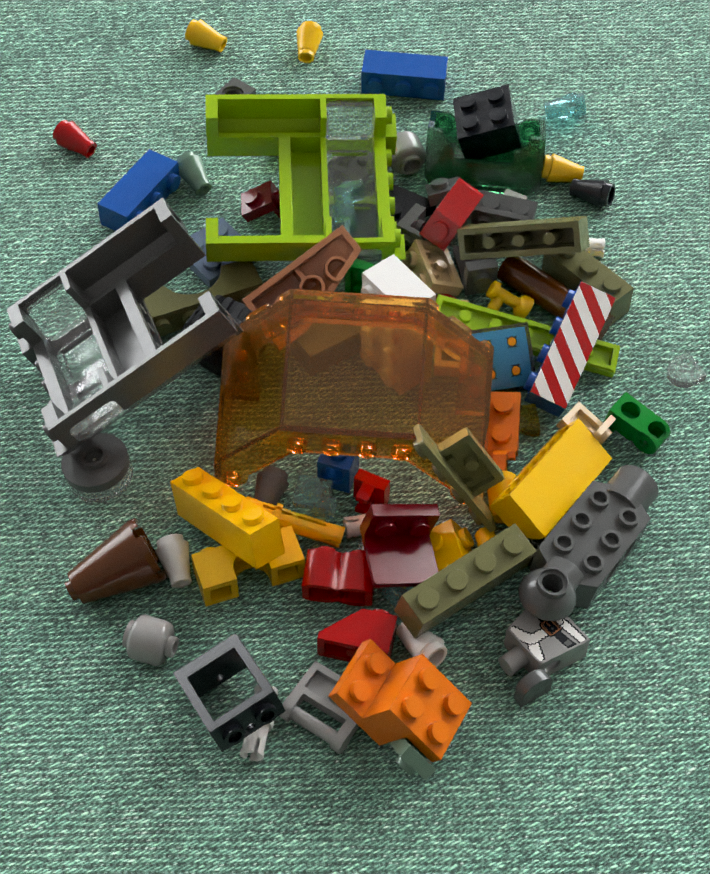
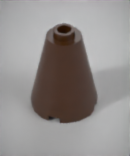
(116, 566)

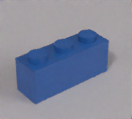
(404, 74)
(138, 189)

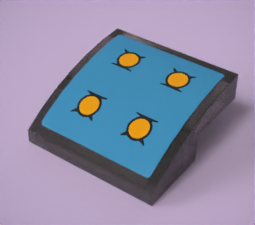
(511, 357)

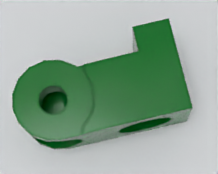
(638, 424)

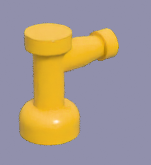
(498, 296)

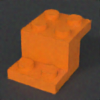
(400, 700)

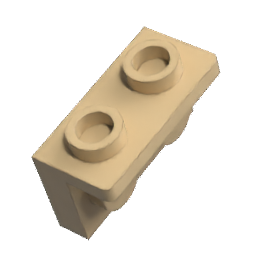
(433, 267)

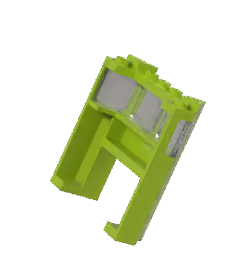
(318, 147)

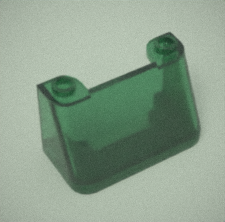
(512, 170)

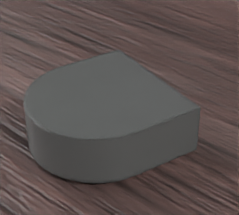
(532, 686)

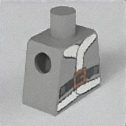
(542, 644)

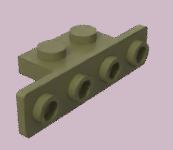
(465, 467)

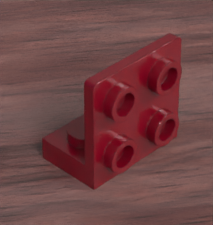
(399, 543)

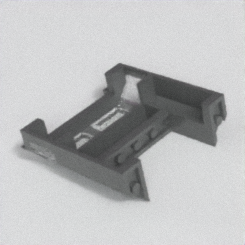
(97, 336)

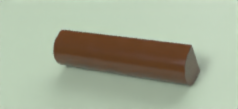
(539, 285)

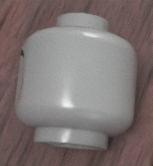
(408, 154)
(150, 640)

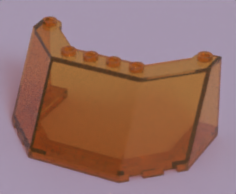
(348, 381)

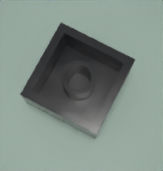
(487, 123)

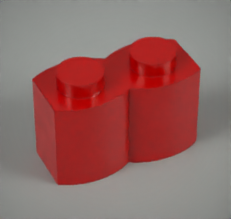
(337, 577)

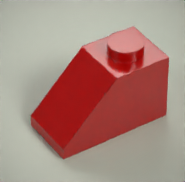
(451, 214)
(345, 636)

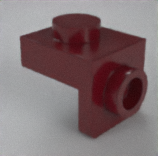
(260, 201)

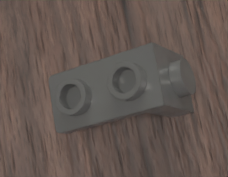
(476, 273)

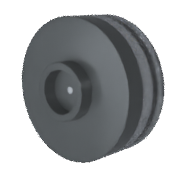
(98, 468)

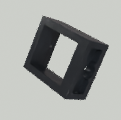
(214, 669)

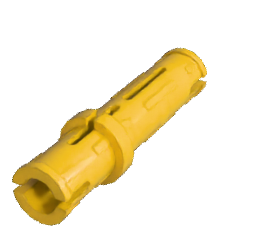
(304, 525)

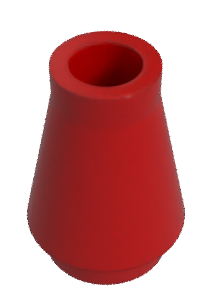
(73, 138)

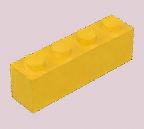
(228, 517)

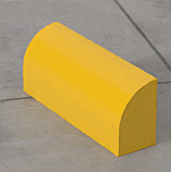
(552, 481)

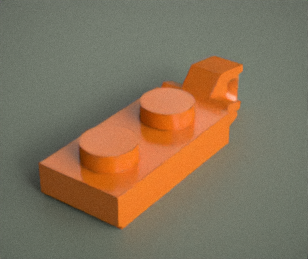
(504, 427)

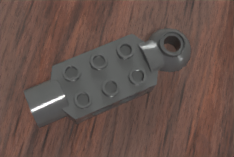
(588, 544)

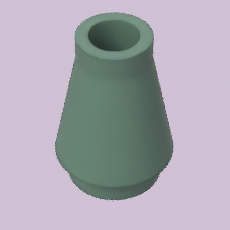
(194, 173)

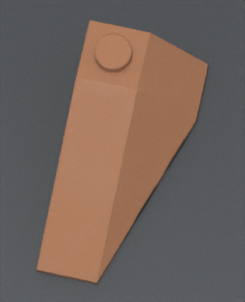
(316, 269)

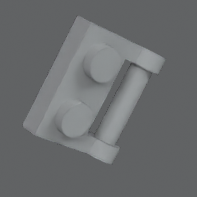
(315, 689)

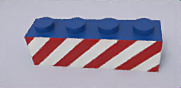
(569, 349)

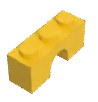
(218, 569)

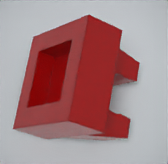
(370, 490)

